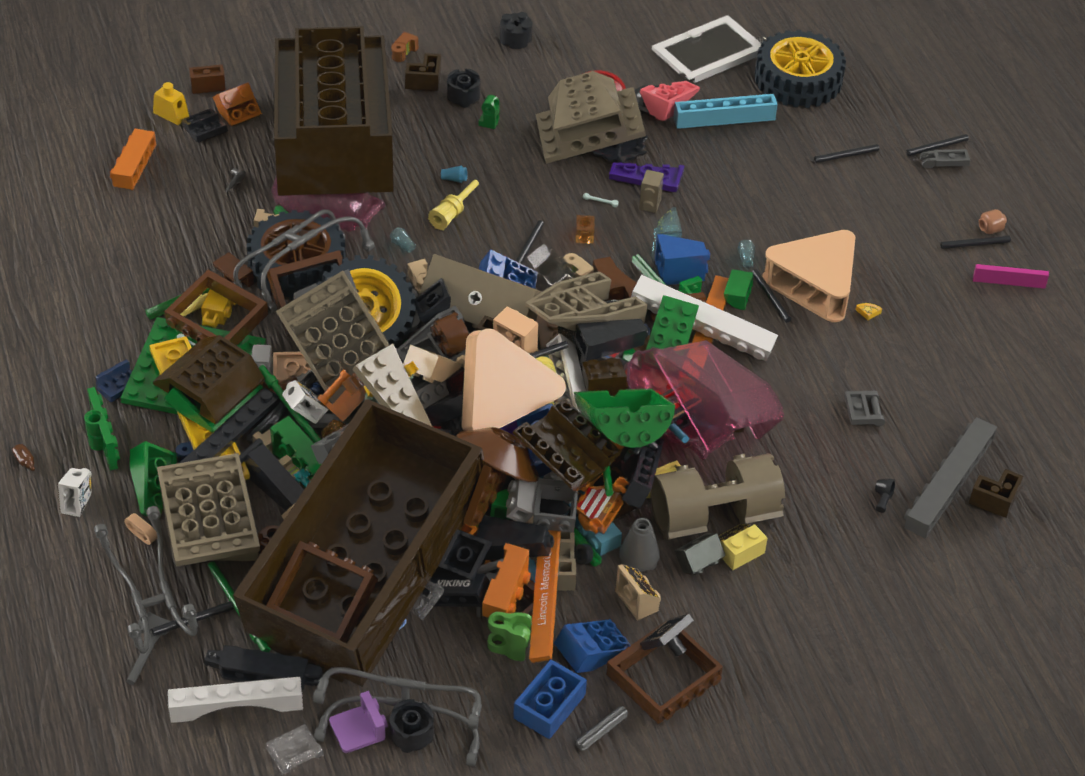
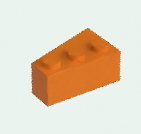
(509, 581)

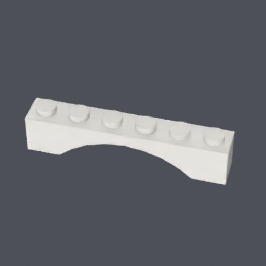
(193, 702)

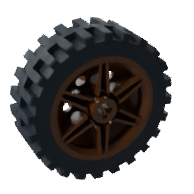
(325, 242)

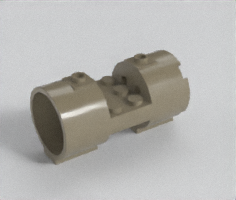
(751, 487)

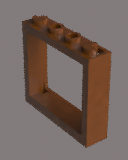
(274, 273)
(257, 307)
(358, 603)
(635, 652)

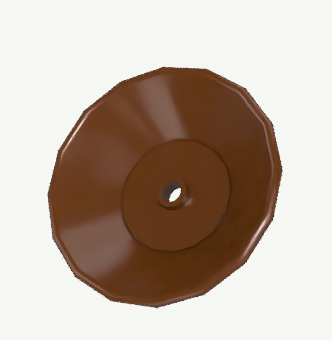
(503, 452)

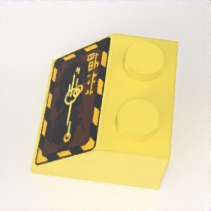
(742, 544)

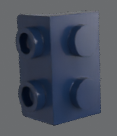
(114, 380)

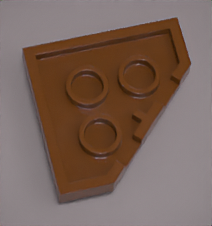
(485, 493)

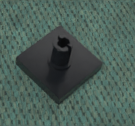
(667, 634)

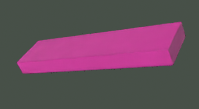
(1010, 276)

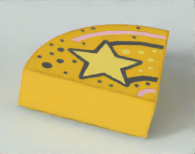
(868, 310)

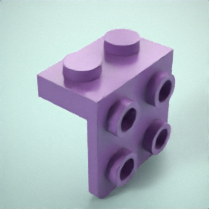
(359, 725)

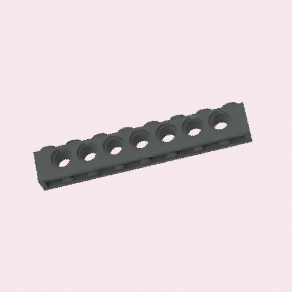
(427, 393)

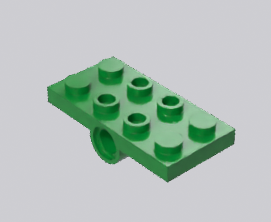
(672, 323)
(100, 430)

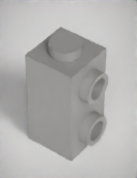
(521, 500)

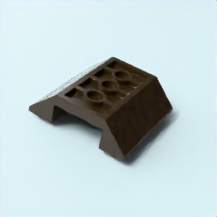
(213, 375)
(569, 445)

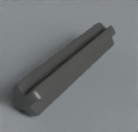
(601, 728)

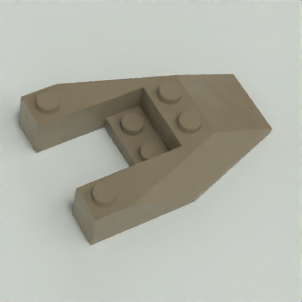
(582, 302)

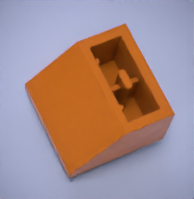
(237, 104)

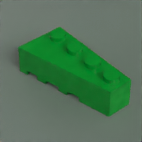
(292, 441)

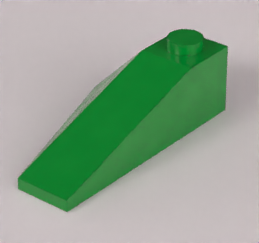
(143, 468)

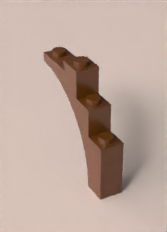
(622, 285)

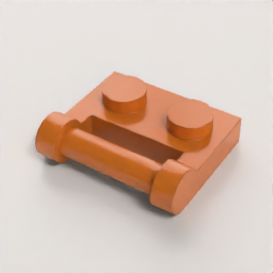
(345, 403)

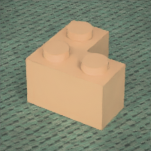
(517, 329)

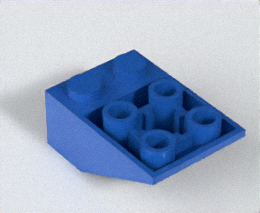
(508, 269)
(590, 644)

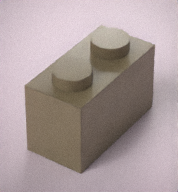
(651, 191)

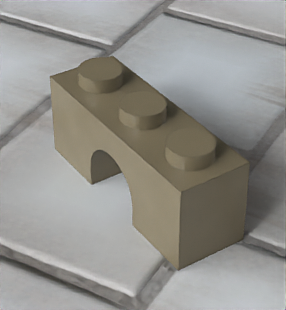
(567, 563)

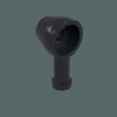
(885, 488)

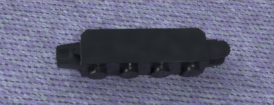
(255, 665)

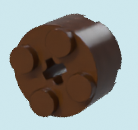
(450, 334)

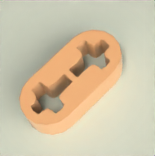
(141, 528)

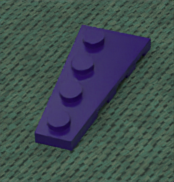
(634, 174)

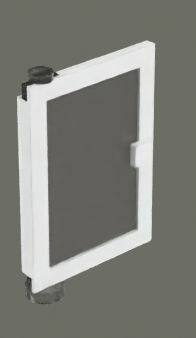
(708, 49)

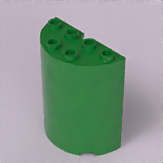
(629, 417)

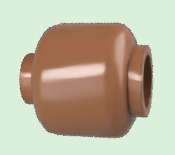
(992, 221)

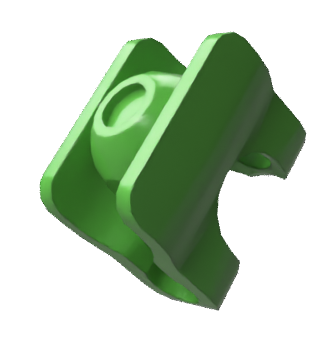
(513, 634)

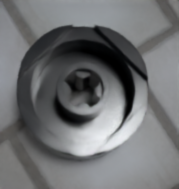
(516, 30)
(463, 87)
(411, 725)

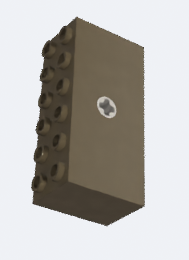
(477, 291)

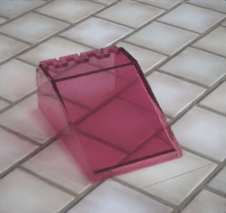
(718, 392)

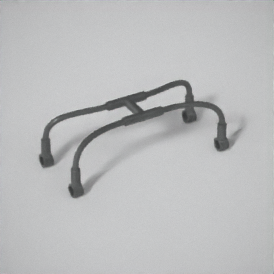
(367, 245)
(134, 629)
(405, 685)

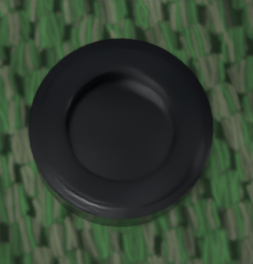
(583, 553)

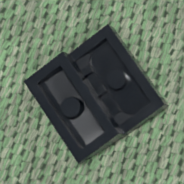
(204, 125)

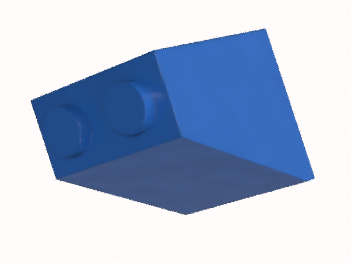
(680, 259)

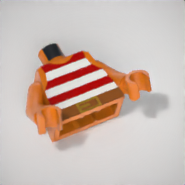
(598, 510)

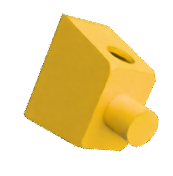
(170, 104)

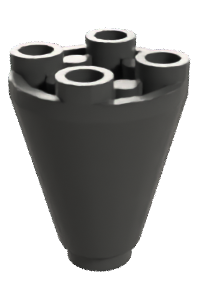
(640, 546)

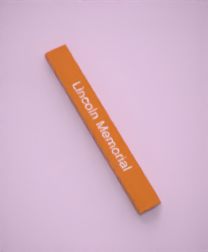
(545, 603)

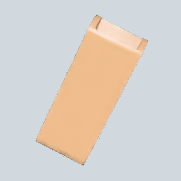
(814, 272)
(503, 382)

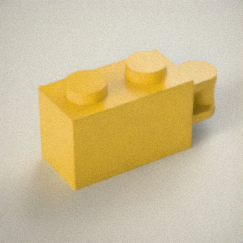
(215, 309)

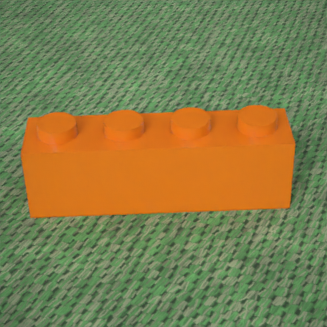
(133, 159)

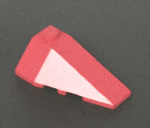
(662, 99)

